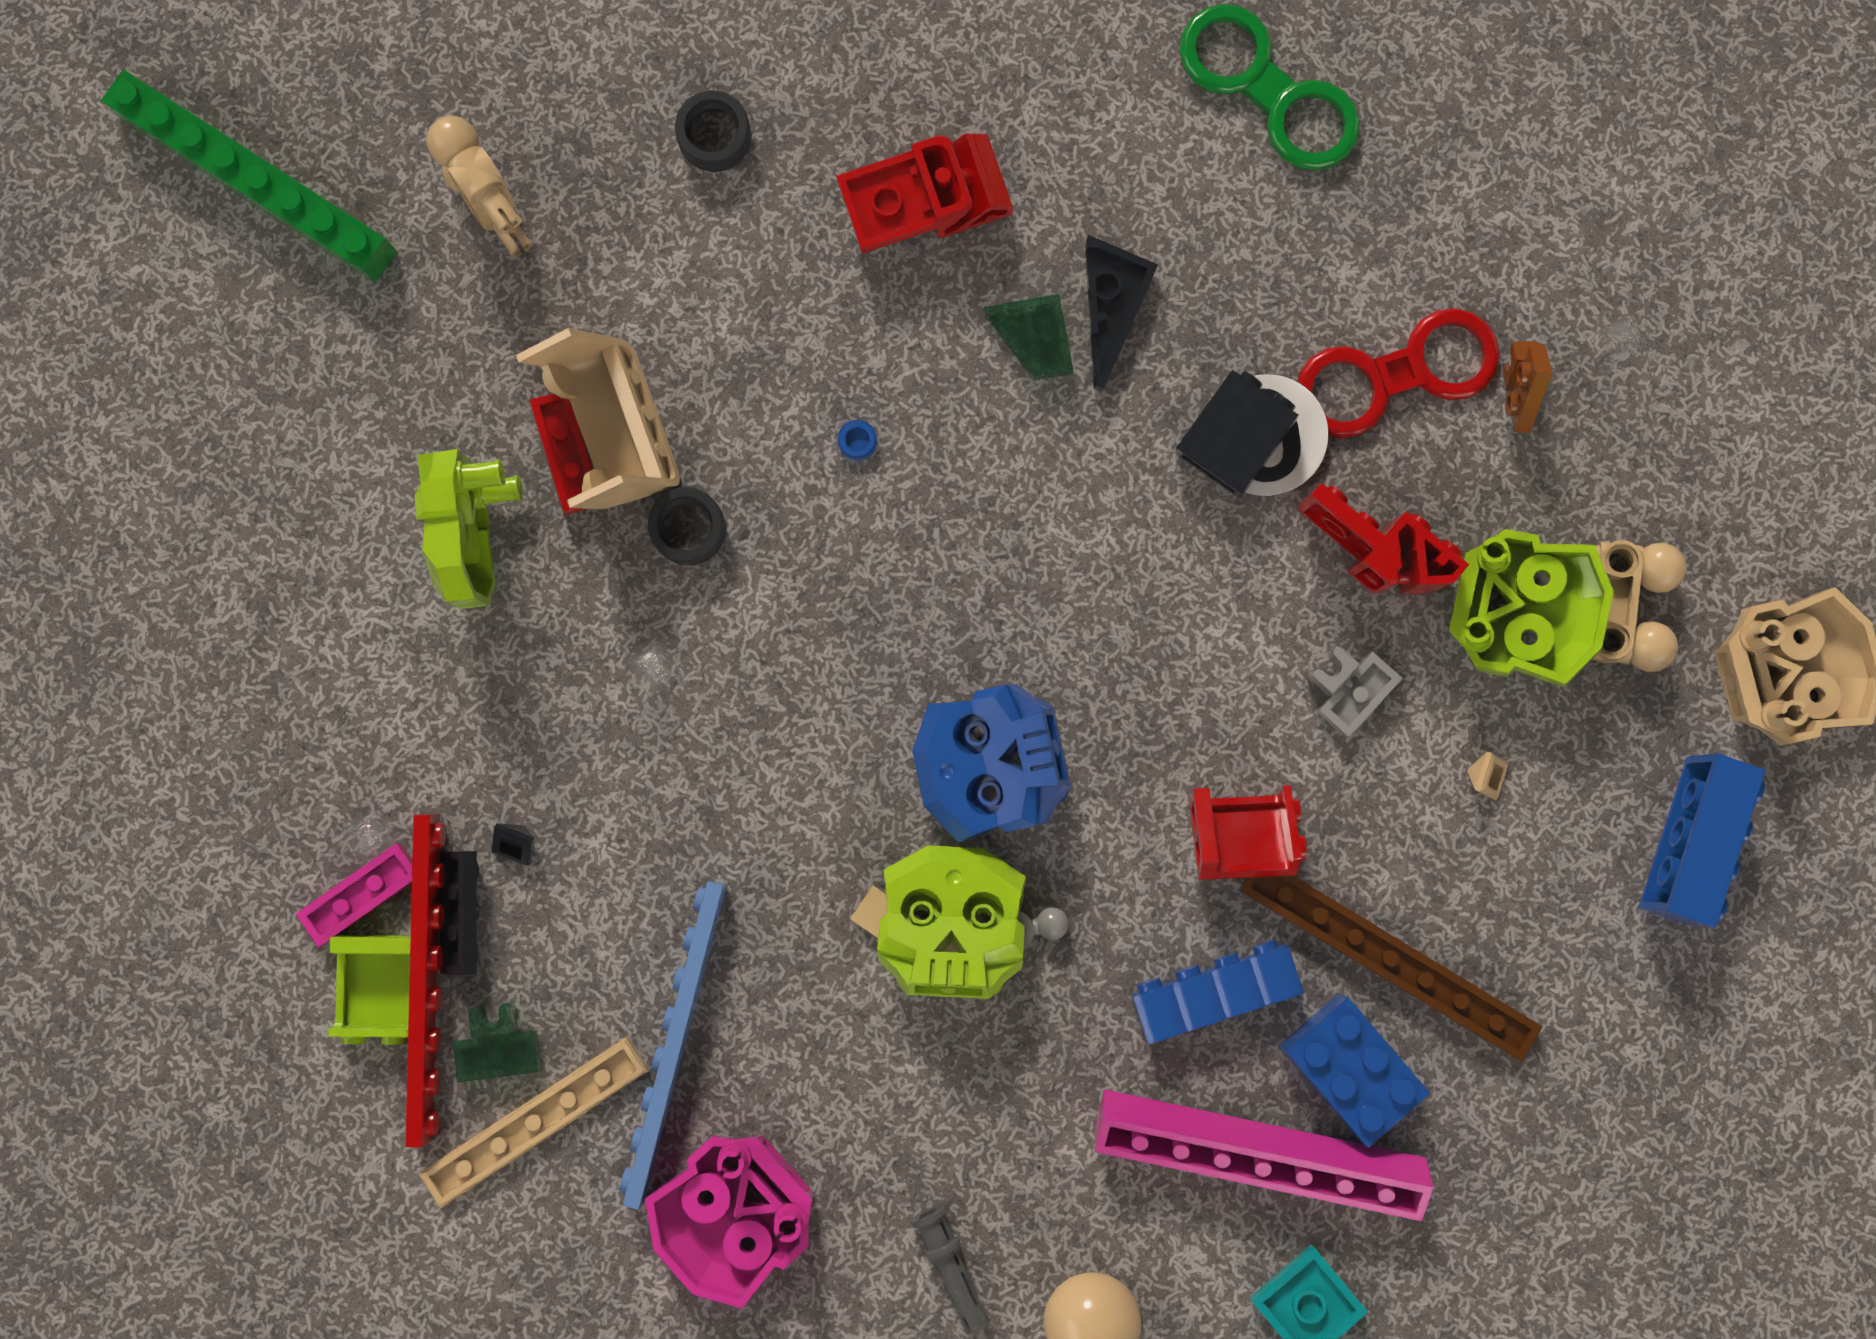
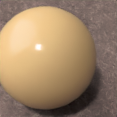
(1092, 1309)

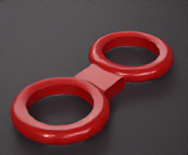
(1406, 369)

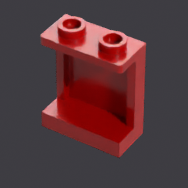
(1246, 835)

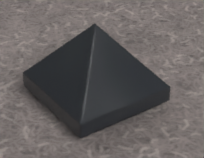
(513, 842)

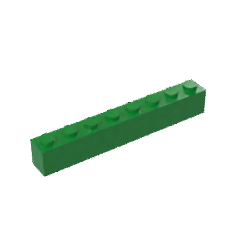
(249, 176)

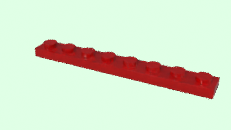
(424, 995)

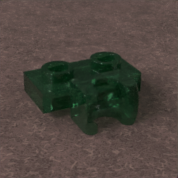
(496, 1047)

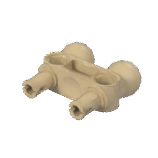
(474, 175)
(1657, 569)

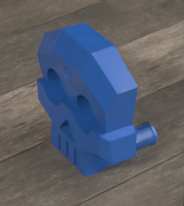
(959, 769)

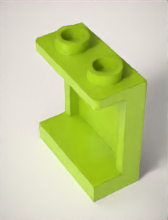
(371, 988)

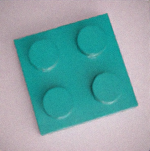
(1308, 1300)

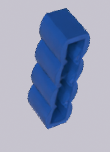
(1217, 992)

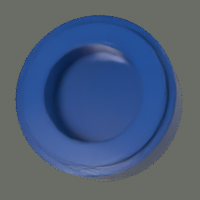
(857, 440)

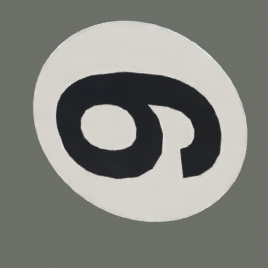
(1302, 447)

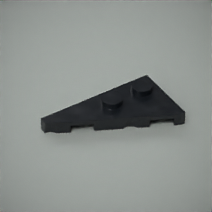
(1115, 293)

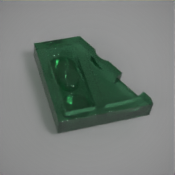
(1034, 334)

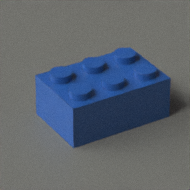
(1354, 1069)

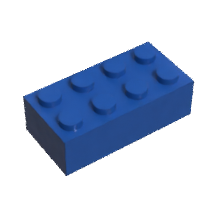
(1703, 840)

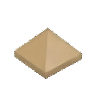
(1488, 775)

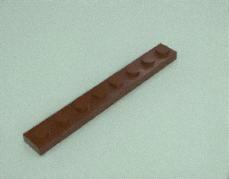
(1395, 962)

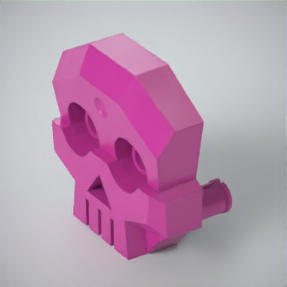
(705, 1239)

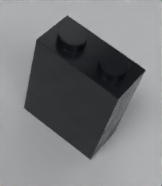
(1237, 432)

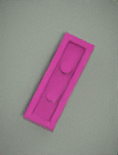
(357, 895)

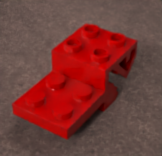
(926, 190)
(1398, 554)

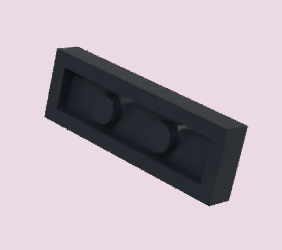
(461, 913)

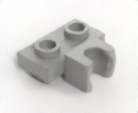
(1353, 689)

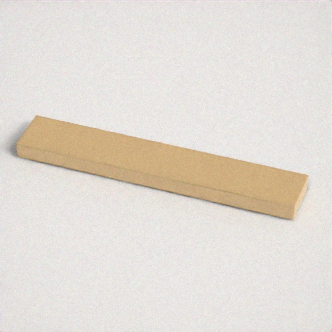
(533, 1122)

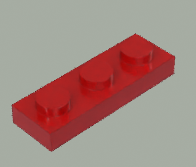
(562, 446)

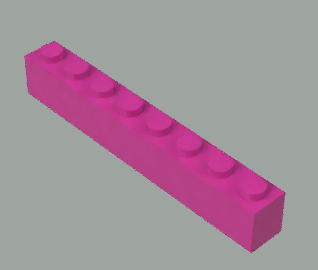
(1263, 1155)

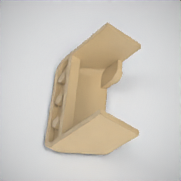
(613, 414)

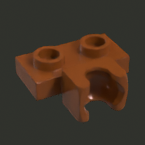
(1529, 378)

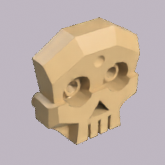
(1832, 659)

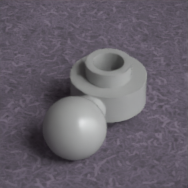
(1050, 924)

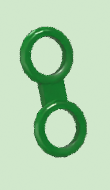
(1269, 87)

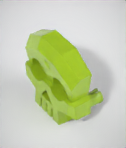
(456, 523)
(1564, 614)
(953, 889)

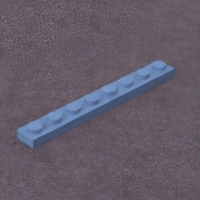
(668, 1058)

